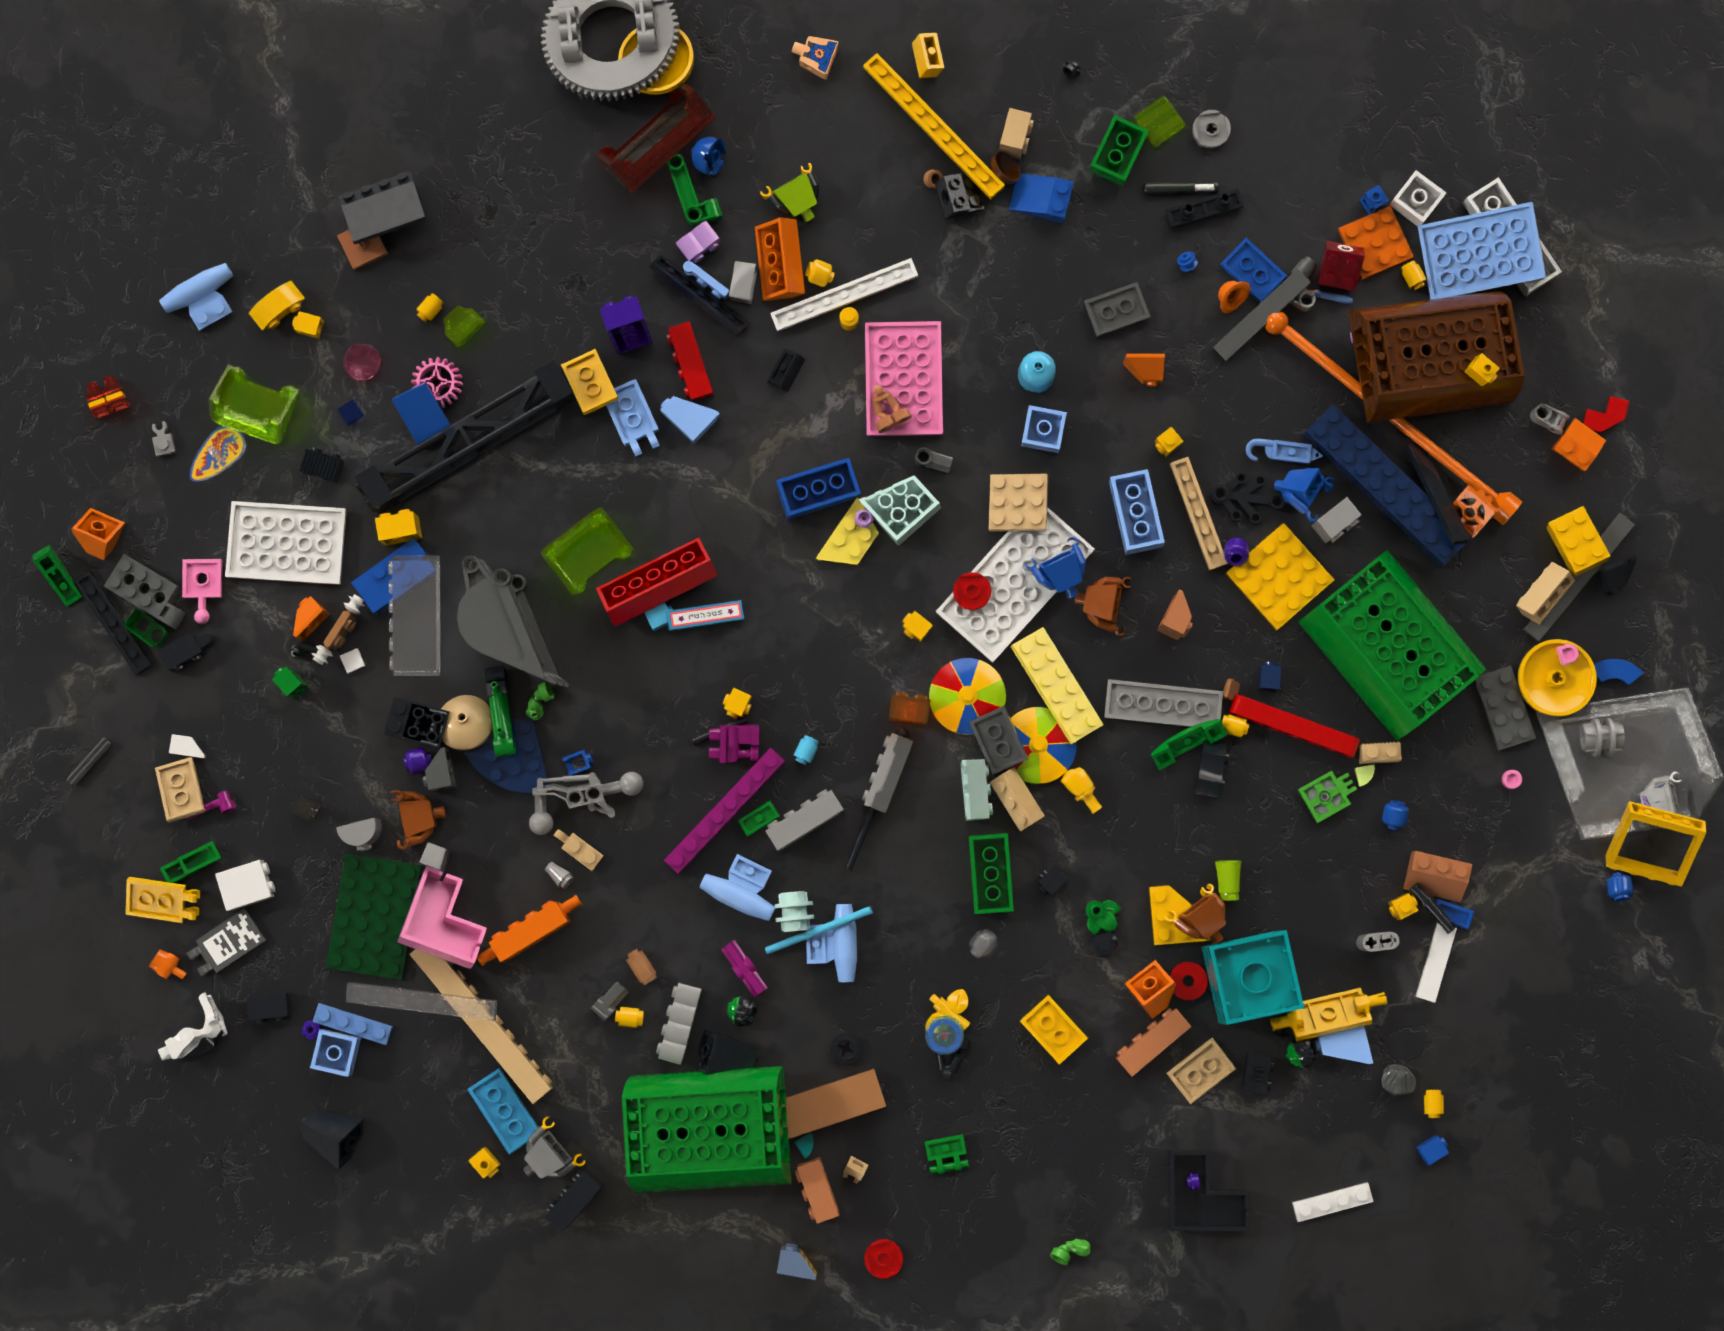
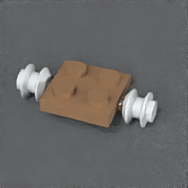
(336, 637)

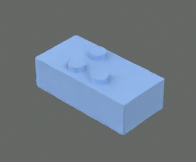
(1136, 512)

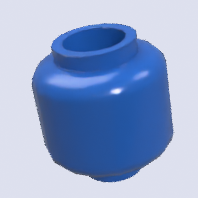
(1395, 814)
(1620, 887)

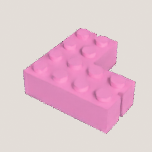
(432, 927)

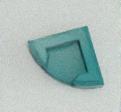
(805, 1144)

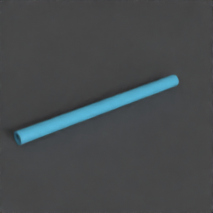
(818, 930)

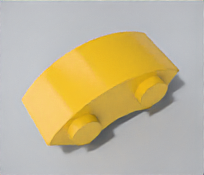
(276, 306)

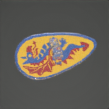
(217, 453)

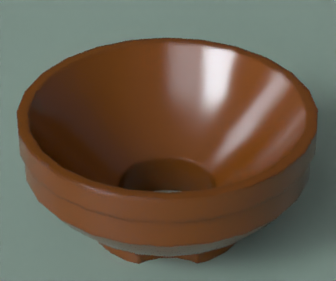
(1005, 168)

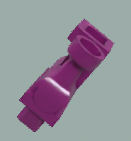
(729, 742)

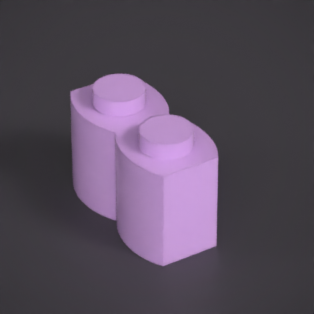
(698, 242)

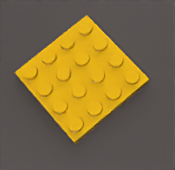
(1280, 576)

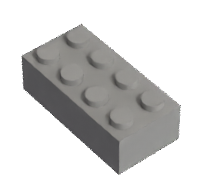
(805, 820)

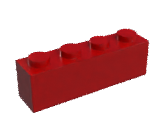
(690, 361)

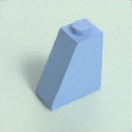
(689, 417)
(1345, 1044)

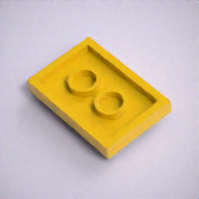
(589, 382)
(1053, 1029)

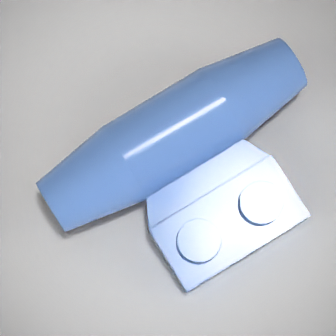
(200, 295)
(741, 889)
(836, 945)

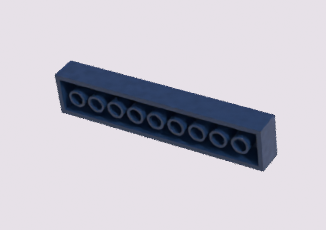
(1382, 483)

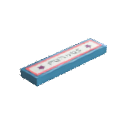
(704, 615)

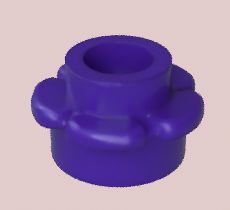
(306, 1032)
(1193, 1182)

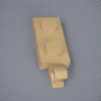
(579, 849)

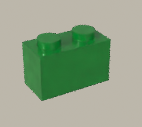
(289, 682)

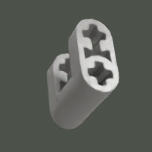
(1375, 942)

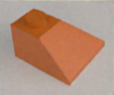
(1146, 367)
(98, 533)
(308, 618)
(1152, 988)

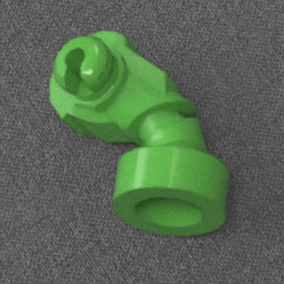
(535, 707)
(1078, 1246)

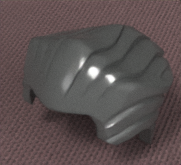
(1398, 1080)

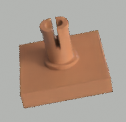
(363, 252)

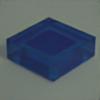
(350, 412)

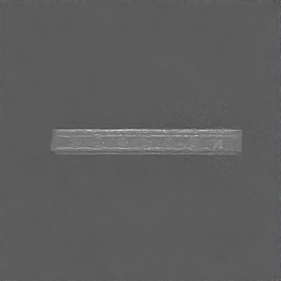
(421, 1001)

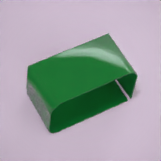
(131, 622)

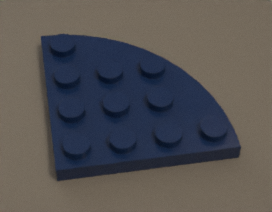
(516, 771)

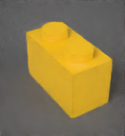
(928, 55)

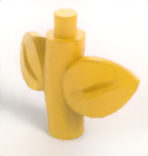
(953, 1006)

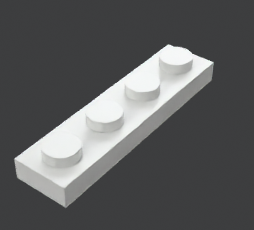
(1332, 1202)

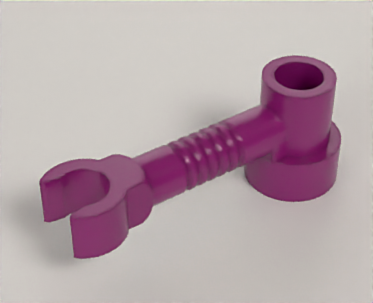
(224, 802)

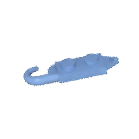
(1284, 451)

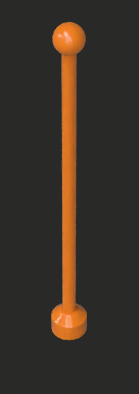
(1505, 502)

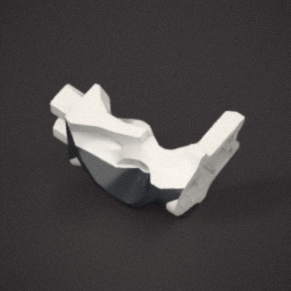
(195, 1042)

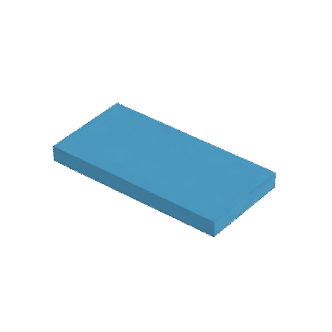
(503, 1110)

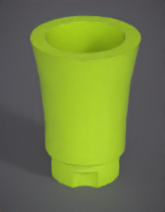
(1228, 879)

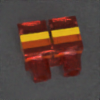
(106, 399)

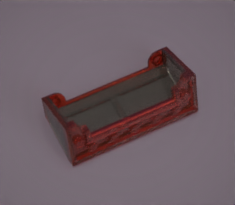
(658, 139)

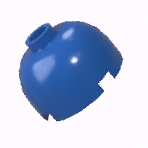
(708, 154)

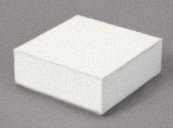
(352, 660)

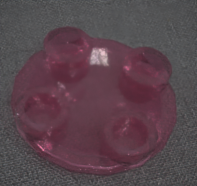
(361, 361)

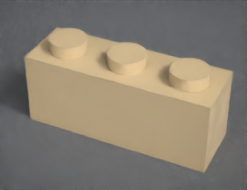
(1545, 592)
(1017, 799)

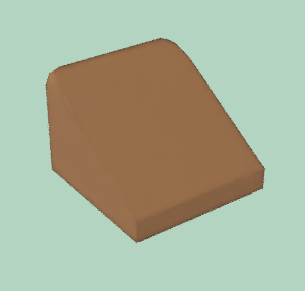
(1230, 689)

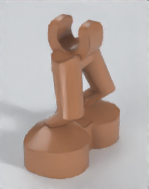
(898, 416)

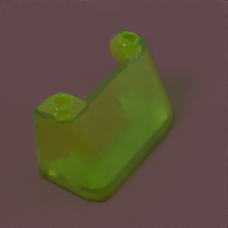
(252, 406)
(586, 549)

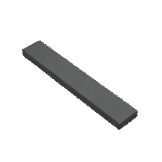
(1258, 317)

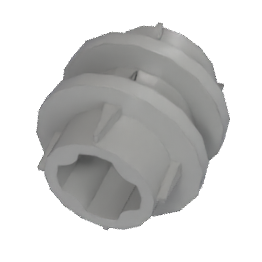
(1604, 737)

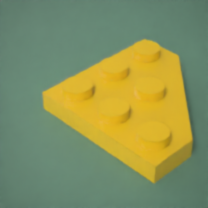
(1162, 901)

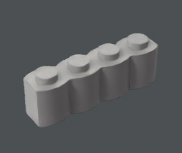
(680, 1022)

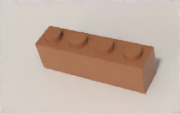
(1153, 1042)

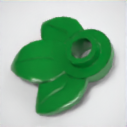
(1104, 918)

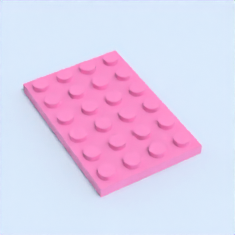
(909, 365)

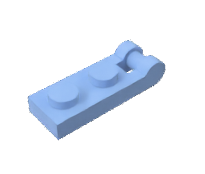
(706, 280)

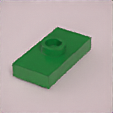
(758, 818)

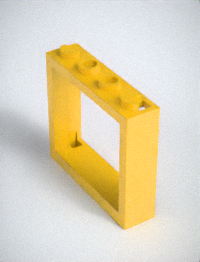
(1662, 819)

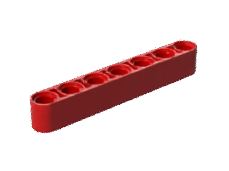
(1294, 726)

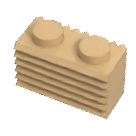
(1379, 752)

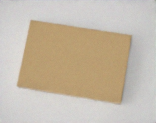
(180, 789)
(1201, 1070)

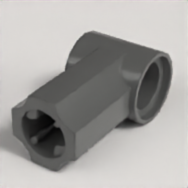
(935, 460)
(607, 1004)

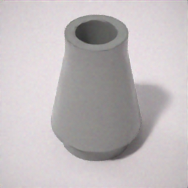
(559, 875)

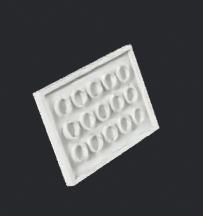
(286, 543)

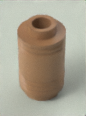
(641, 966)

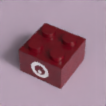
(1341, 265)

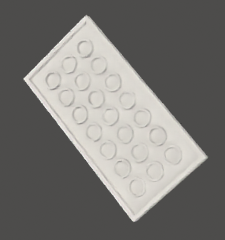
(1014, 589)

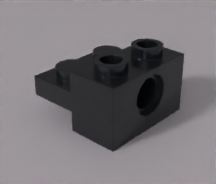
(958, 196)

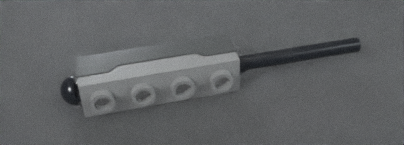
(883, 784)

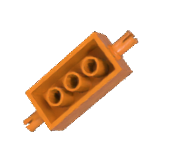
(530, 931)

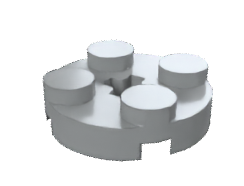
(1218, 121)

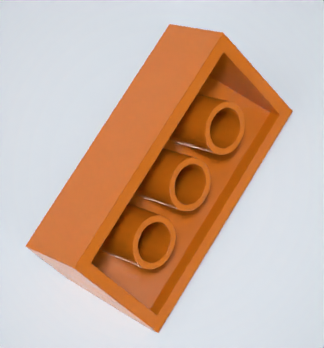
(779, 259)

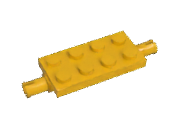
(1330, 1014)

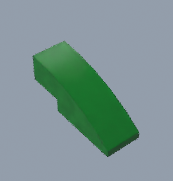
(190, 863)

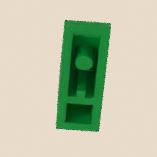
(57, 575)

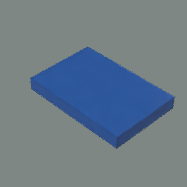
(1254, 267)
(421, 412)

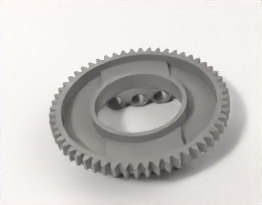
(562, 47)

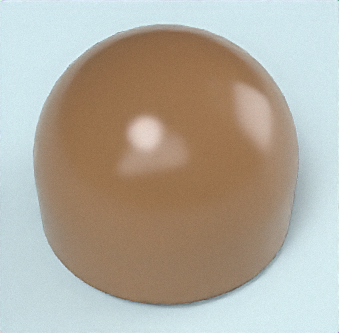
(928, 178)

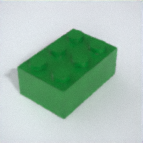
(1118, 150)

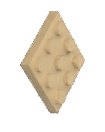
(1018, 502)

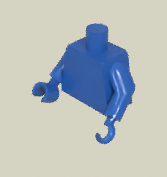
(1302, 487)
(1062, 571)

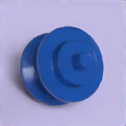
(1187, 261)

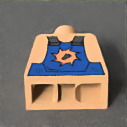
(817, 55)

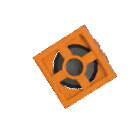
(1474, 509)

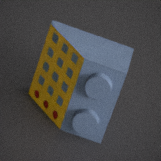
(795, 1263)

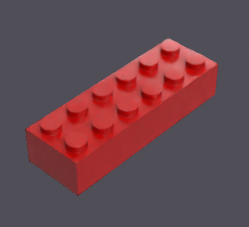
(656, 582)

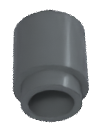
(1306, 266)

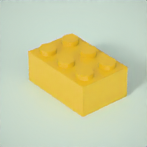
(1578, 541)

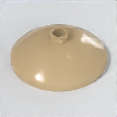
(473, 729)

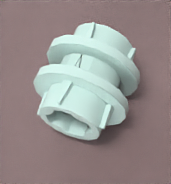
(794, 911)

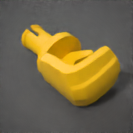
(1081, 785)

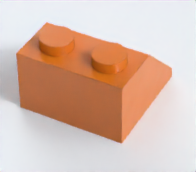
(1579, 445)

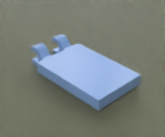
(633, 416)

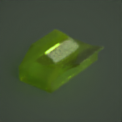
(462, 324)

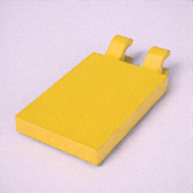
(160, 900)

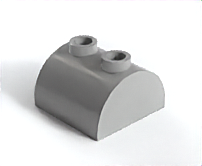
(361, 833)

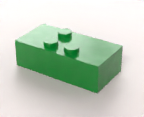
(990, 873)

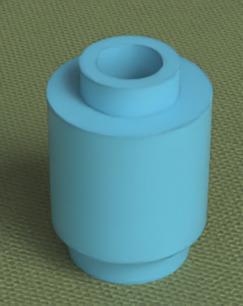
(806, 750)

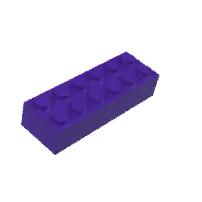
(626, 324)

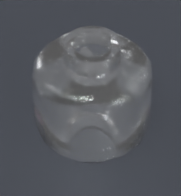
(983, 943)

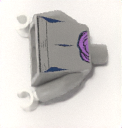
(1661, 794)

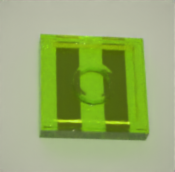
(1160, 120)

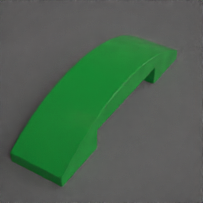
(1187, 740)

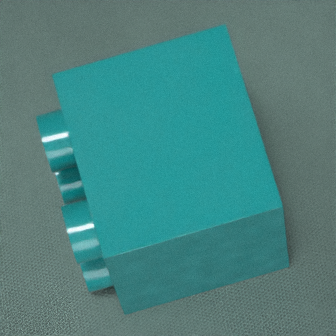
(1252, 977)

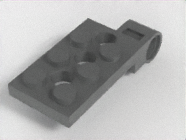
(148, 602)

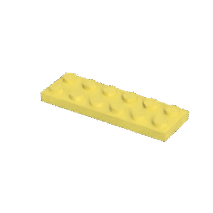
(1057, 685)

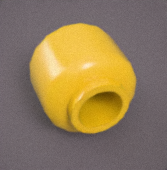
(819, 273)

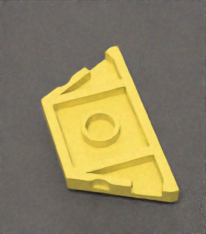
(849, 541)

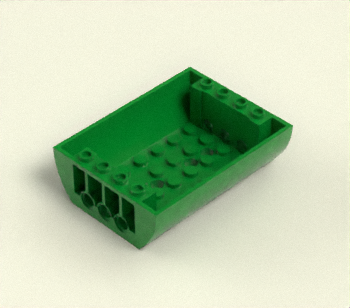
(1376, 659)
(700, 1105)

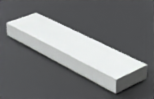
(1435, 964)

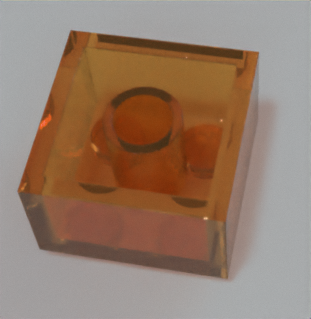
(909, 709)

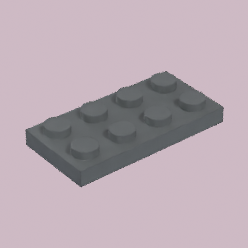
(1504, 708)

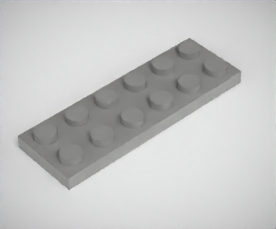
(1161, 703)

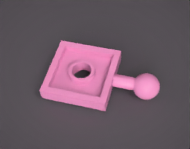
(210, 589)

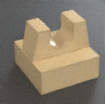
(855, 1168)

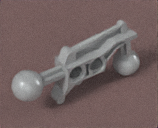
(542, 822)

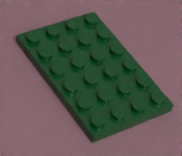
(371, 915)

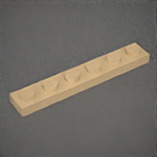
(1198, 513)

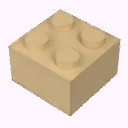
(1016, 128)

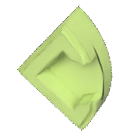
(1364, 774)

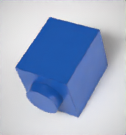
(1433, 1149)

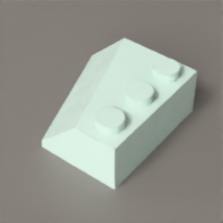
(901, 508)
(976, 789)

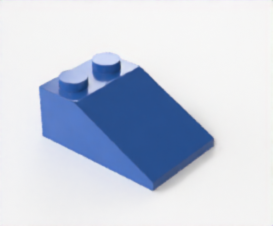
(1041, 197)

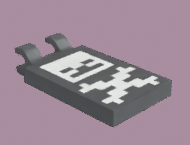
(227, 942)

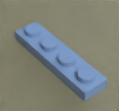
(352, 1023)

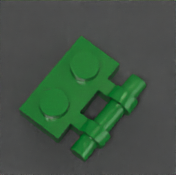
(944, 1148)

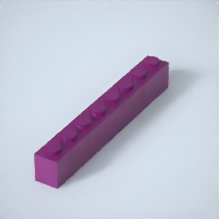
(724, 811)

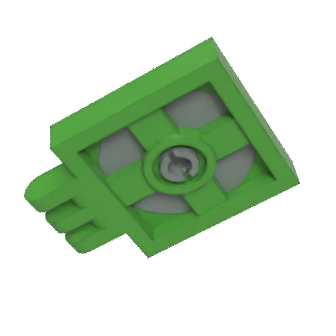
(1326, 795)

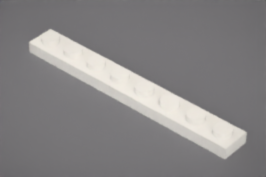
(844, 294)

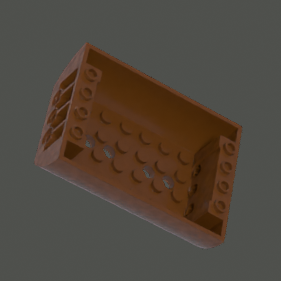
(1435, 383)

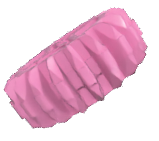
(436, 367)

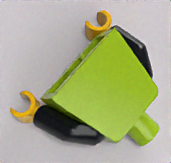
(796, 196)

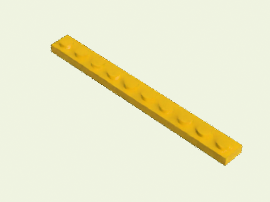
(934, 126)

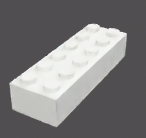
(1494, 197)

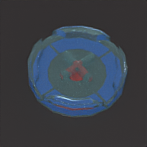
(944, 1035)

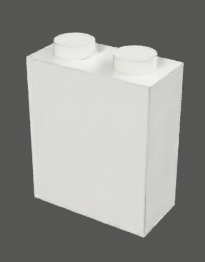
(245, 885)

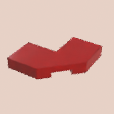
(1614, 414)

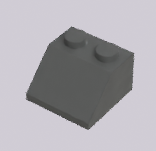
(440, 772)

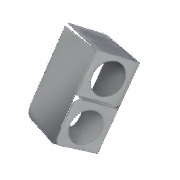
(743, 282)
(435, 857)

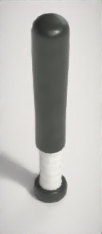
(1170, 188)

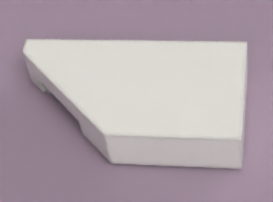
(185, 746)

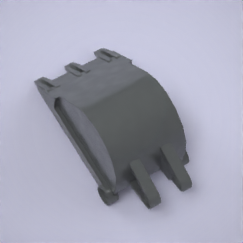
(500, 621)

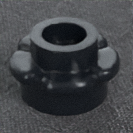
(1071, 69)

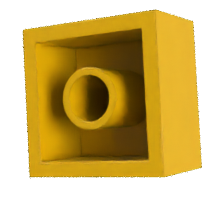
(398, 527)

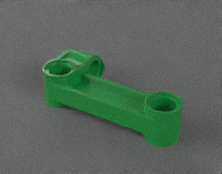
(708, 210)

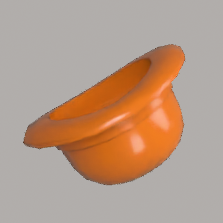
(1233, 295)

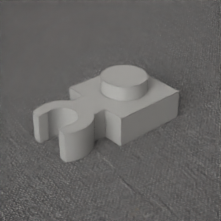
(163, 442)

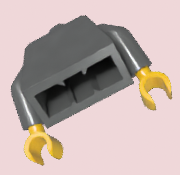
(547, 1156)

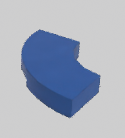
(1618, 670)

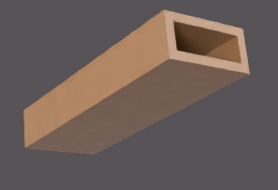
(833, 1103)

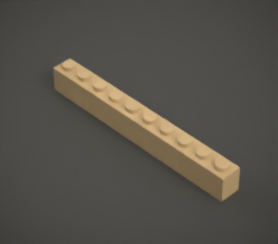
(491, 1033)

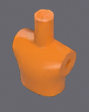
(166, 964)

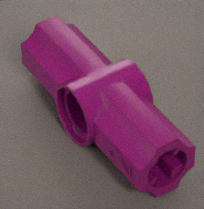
(744, 968)

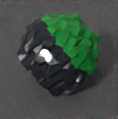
(741, 1011)
(1301, 1053)

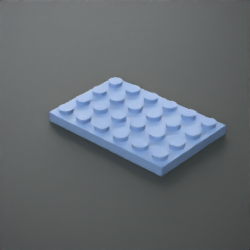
(1482, 251)

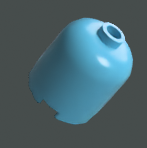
(1034, 379)

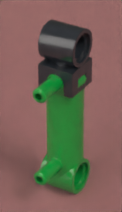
(500, 712)

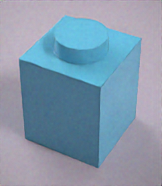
(657, 616)

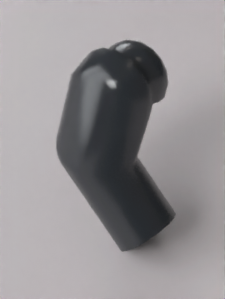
(303, 647)

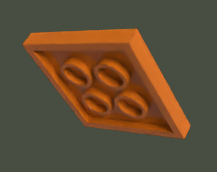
(1381, 239)

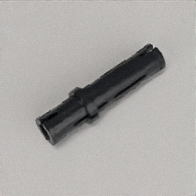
(1435, 911)

